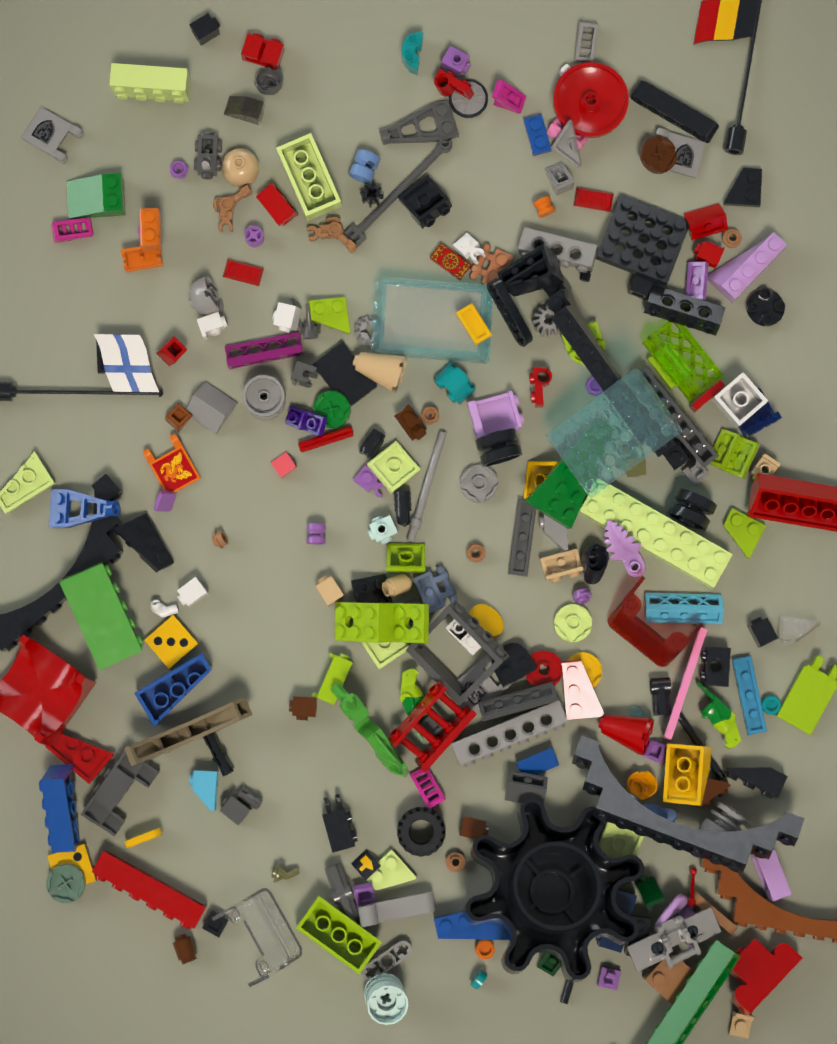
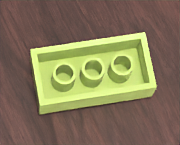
(150, 83)
(309, 177)

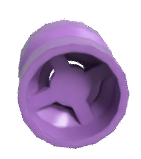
(314, 532)

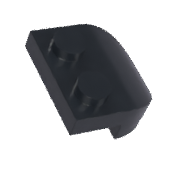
(515, 666)

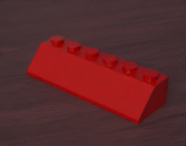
(793, 502)

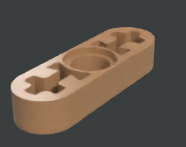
(721, 919)

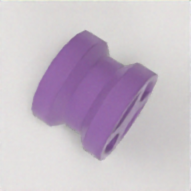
(252, 233)

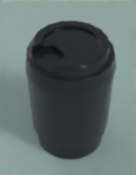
(372, 444)

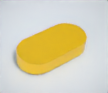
(143, 838)

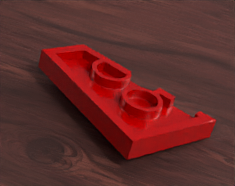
(86, 758)

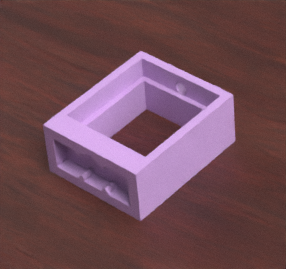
(771, 876)

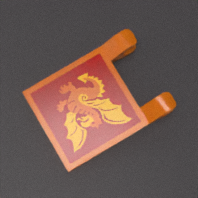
(173, 469)

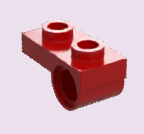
(453, 84)
(537, 395)

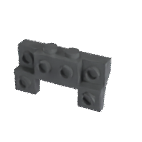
(112, 790)

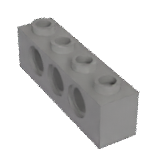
(569, 246)

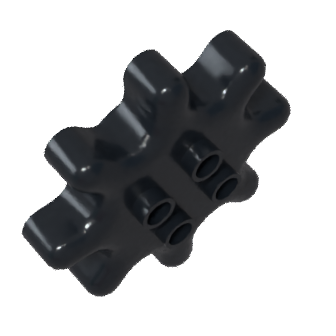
(553, 890)

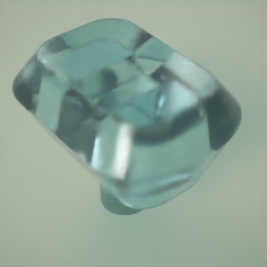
(636, 711)

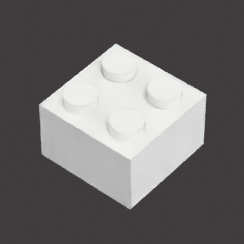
(739, 400)

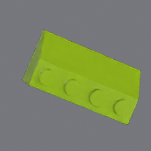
(338, 935)

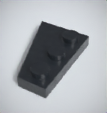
(146, 542)

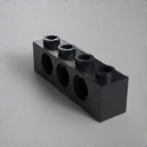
(684, 310)

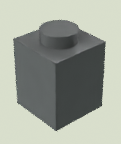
(234, 809)

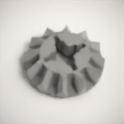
(360, 326)

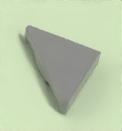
(567, 145)

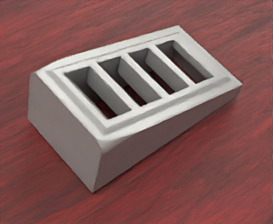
(589, 26)

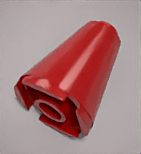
(628, 731)

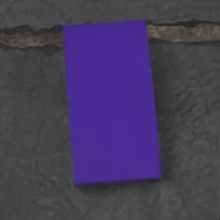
(306, 420)

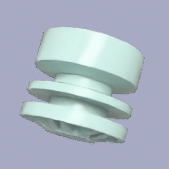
(390, 1007)

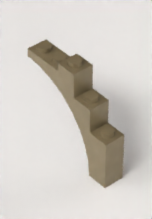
(188, 732)

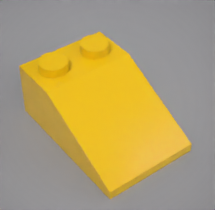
(686, 773)

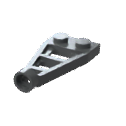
(443, 120)

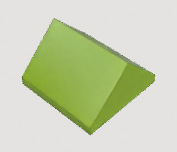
(405, 558)

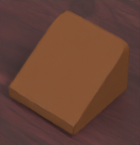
(178, 417)

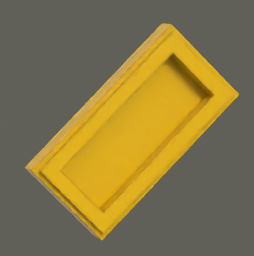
(473, 324)

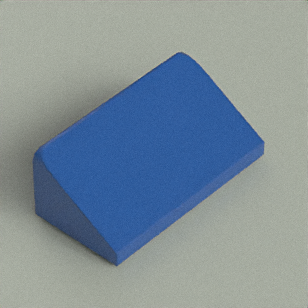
(539, 762)

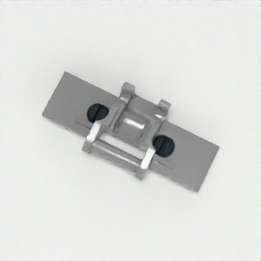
(671, 933)

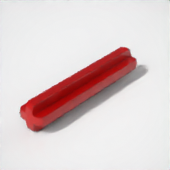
(326, 439)

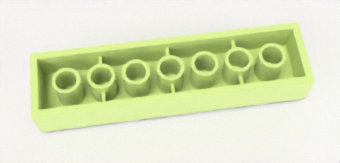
(659, 535)

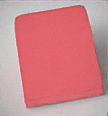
(283, 465)

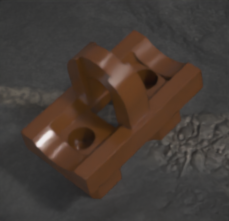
(411, 423)

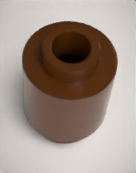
(184, 948)

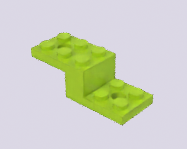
(382, 622)

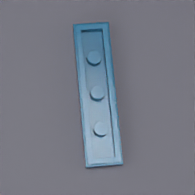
(749, 695)

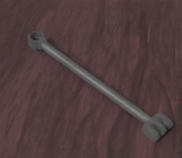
(358, 232)

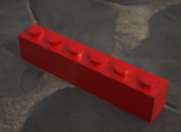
(149, 889)

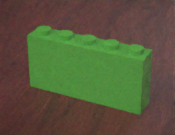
(101, 615)

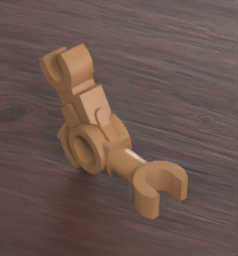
(227, 207)
(332, 230)

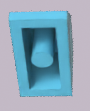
(205, 786)

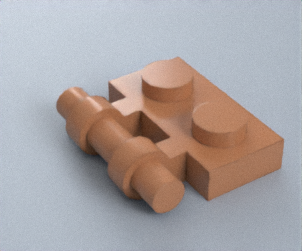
(497, 263)

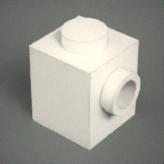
(286, 317)

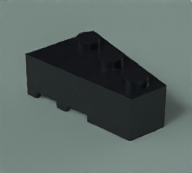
(532, 272)

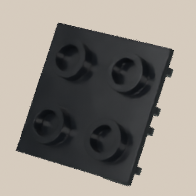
(370, 590)

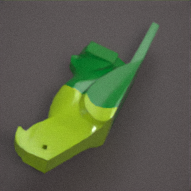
(410, 693)
(721, 718)

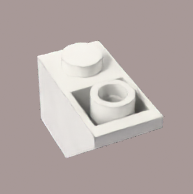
(463, 637)

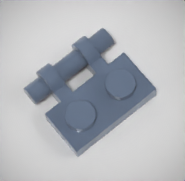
(429, 591)

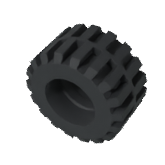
(428, 847)

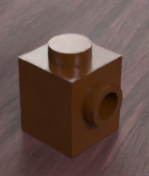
(303, 707)

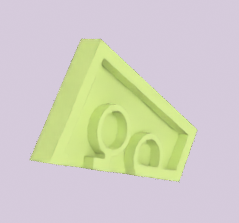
(26, 484)

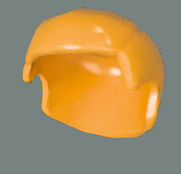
(642, 785)

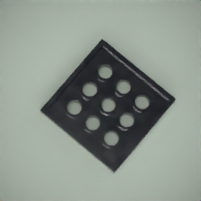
(625, 260)

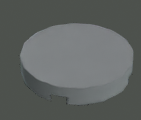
(479, 483)

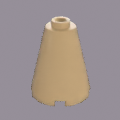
(381, 368)

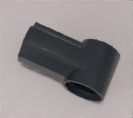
(660, 690)

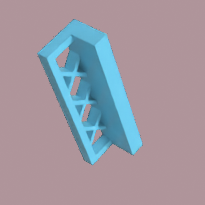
(684, 611)

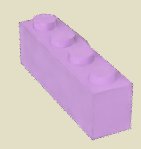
(743, 270)

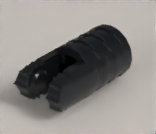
(402, 507)

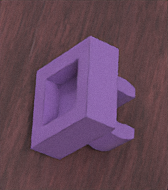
(609, 978)

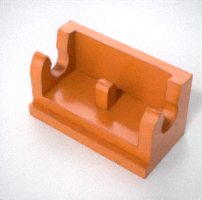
(136, 259)

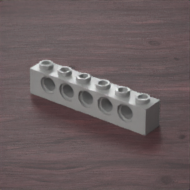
(553, 709)

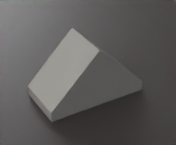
(559, 178)

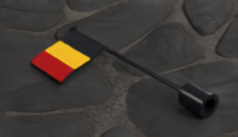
(724, 22)

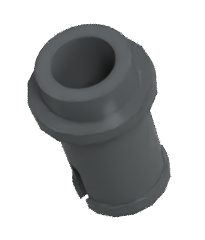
(250, 798)

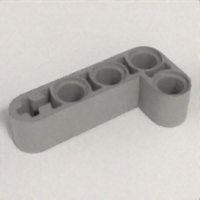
(396, 908)

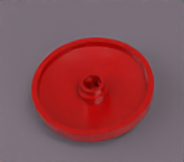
(591, 98)

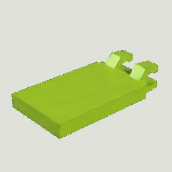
(809, 696)

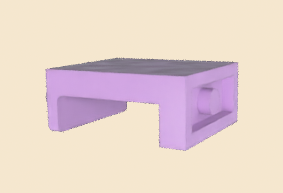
(495, 414)

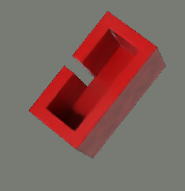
(262, 51)

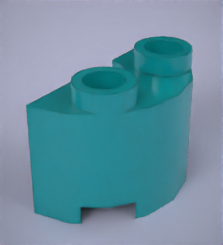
(410, 47)
(455, 382)

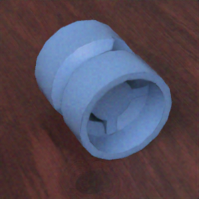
(364, 166)

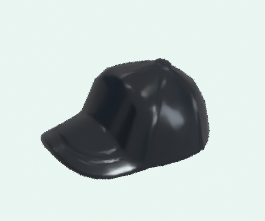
(595, 561)

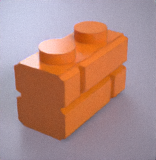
(150, 230)

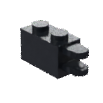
(338, 826)

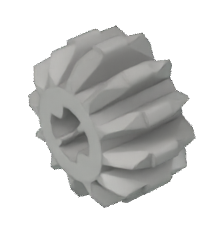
(540, 319)

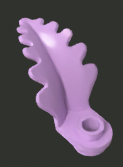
(624, 548)

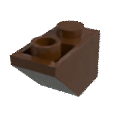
(712, 789)

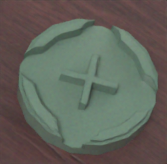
(66, 883)

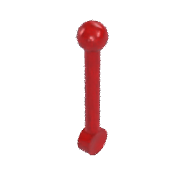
(691, 901)

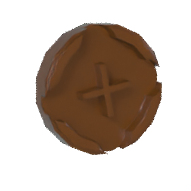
(658, 155)

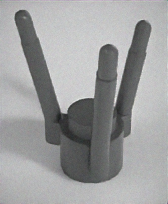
(309, 330)

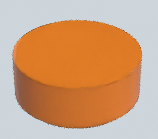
(484, 949)

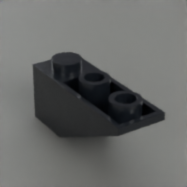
(763, 778)

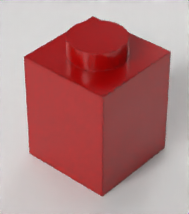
(171, 351)

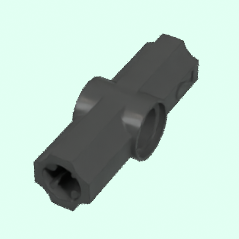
(342, 891)

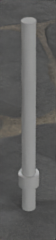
(416, 522)

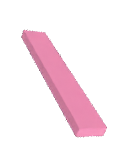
(685, 684)

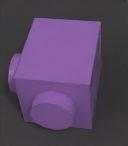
(455, 62)

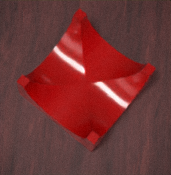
(42, 691)

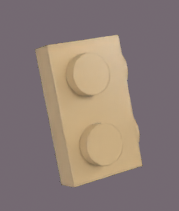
(561, 565)

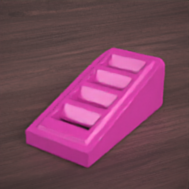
(62, 224)
(433, 783)

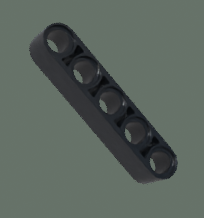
(674, 111)

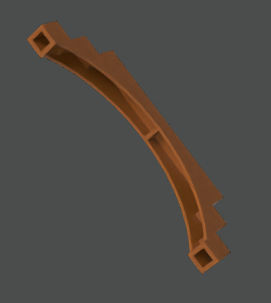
(755, 910)

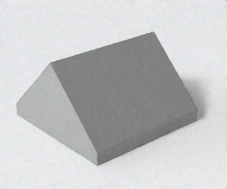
(210, 407)

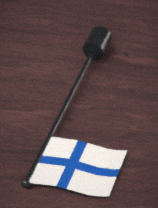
(124, 364)

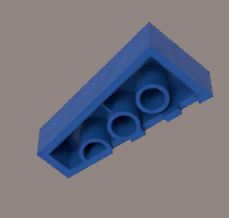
(60, 808)

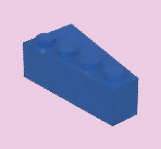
(168, 690)
(456, 927)

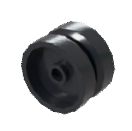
(498, 445)
(692, 509)

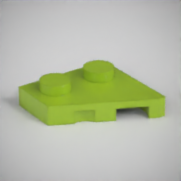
(330, 313)
(744, 531)

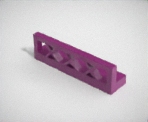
(264, 355)

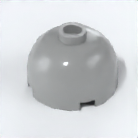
(204, 297)

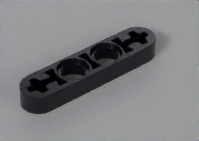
(509, 312)

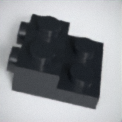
(425, 202)

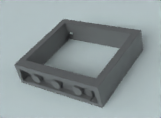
(435, 668)

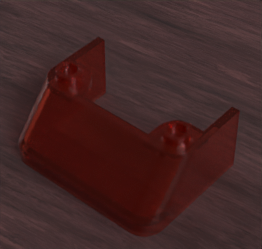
(642, 636)

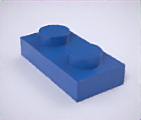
(537, 135)

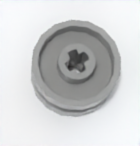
(262, 386)

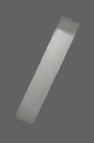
(402, 956)

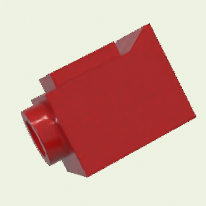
(708, 253)

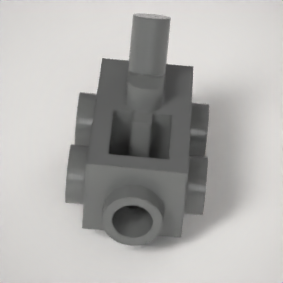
(207, 161)

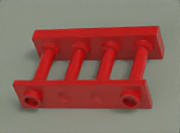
(438, 743)

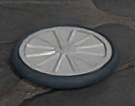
(473, 107)

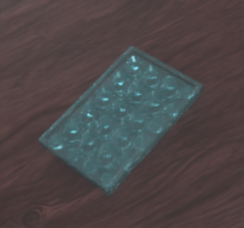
(614, 432)

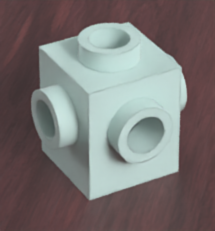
(387, 524)

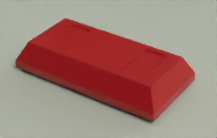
(593, 199)
(243, 272)

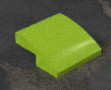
(735, 453)

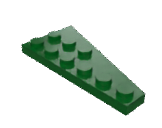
(559, 496)

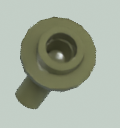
(279, 873)

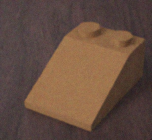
(668, 981)

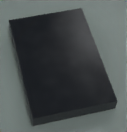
(340, 374)

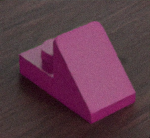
(508, 97)

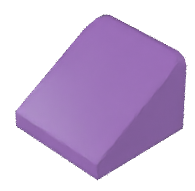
(165, 501)
(656, 752)

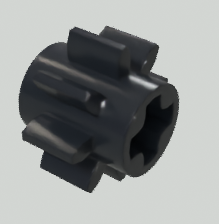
(370, 200)

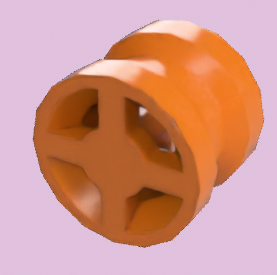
(544, 206)

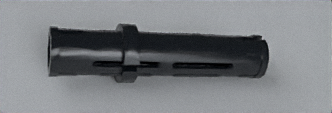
(218, 754)

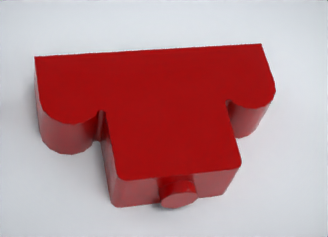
(760, 973)

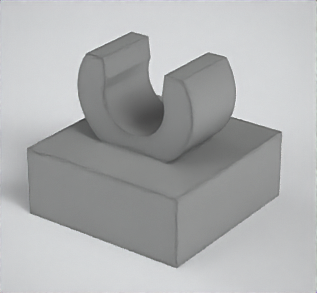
(695, 473)

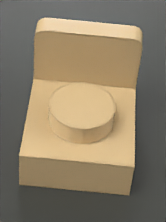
(740, 1024)

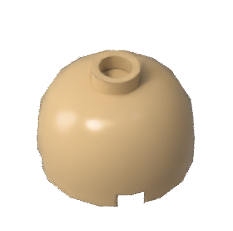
(240, 167)

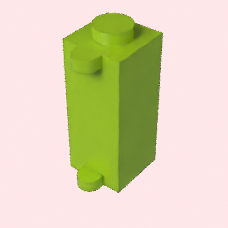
(336, 674)

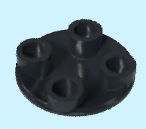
(765, 307)

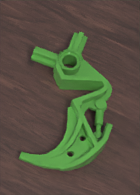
(356, 711)

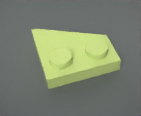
(391, 873)

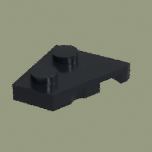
(746, 189)

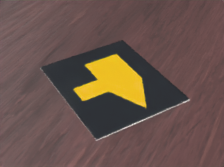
(366, 864)

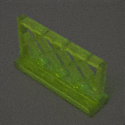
(674, 365)

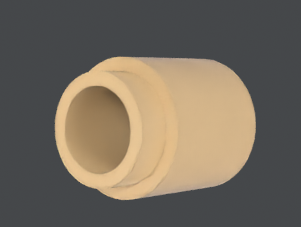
(396, 585)

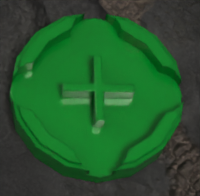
(333, 406)

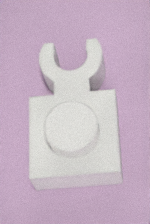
(469, 247)

